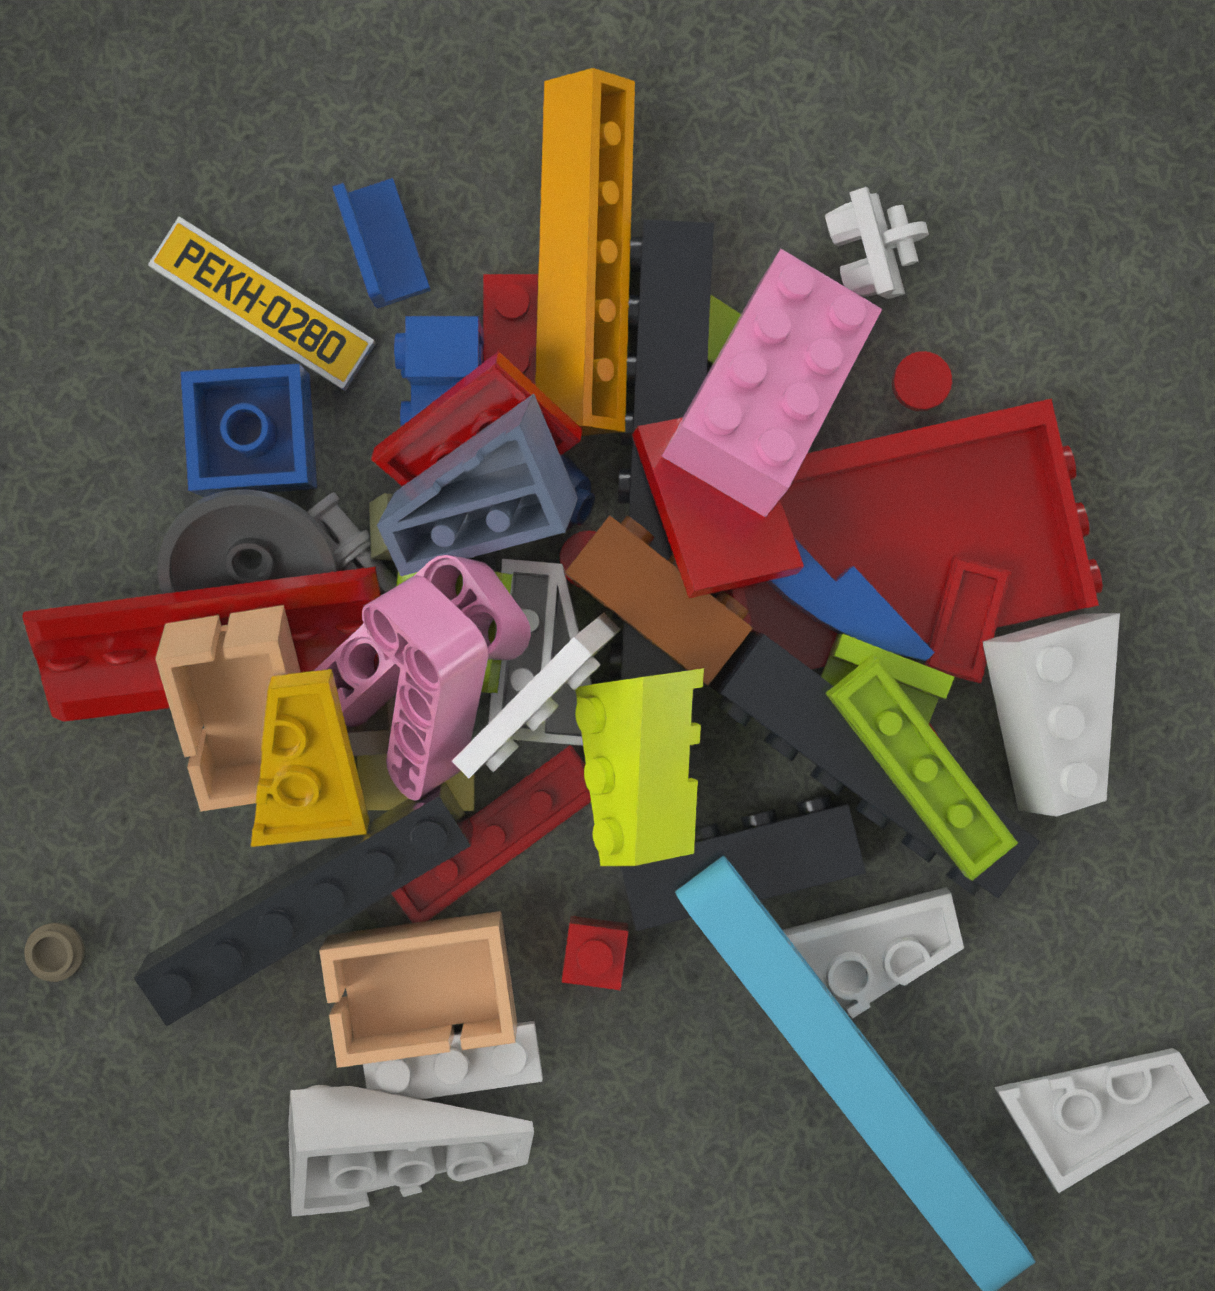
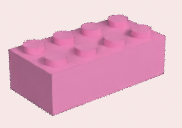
(772, 384)

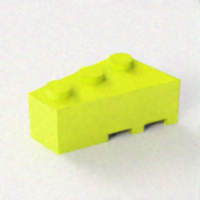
(639, 766)

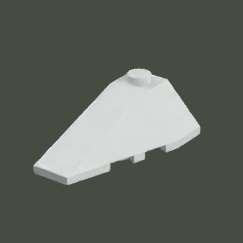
(369, 1140)

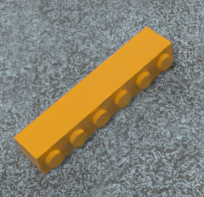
(585, 247)

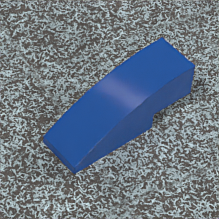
(849, 608)

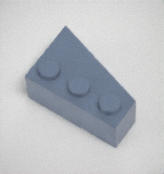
(483, 495)

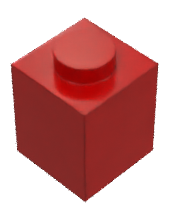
(595, 953)

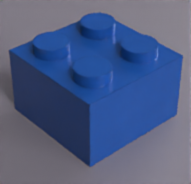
(249, 429)

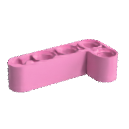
(481, 600)
(438, 684)

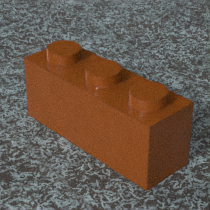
(652, 599)

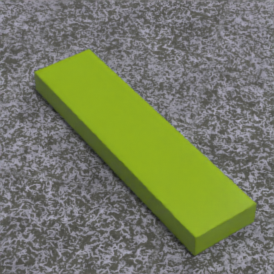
(921, 767)

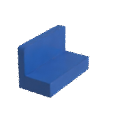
(382, 242)

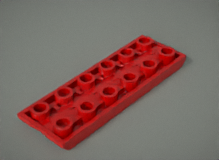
(104, 653)

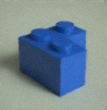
(436, 356)

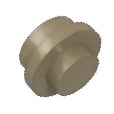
(54, 952)

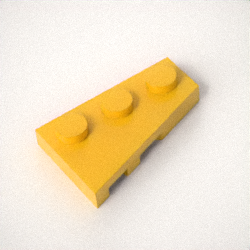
(307, 765)

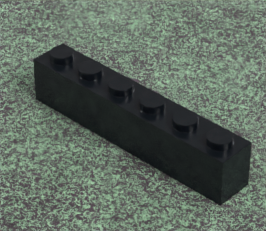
(792, 703)
(303, 903)

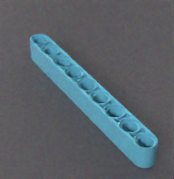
(854, 1075)

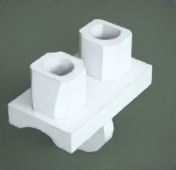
(866, 221)

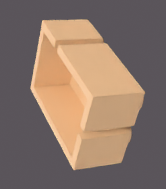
(222, 681)
(414, 985)

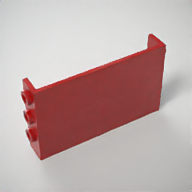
(918, 497)

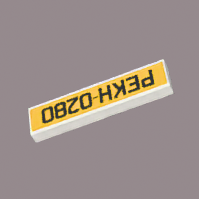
(262, 303)

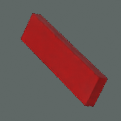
(501, 834)

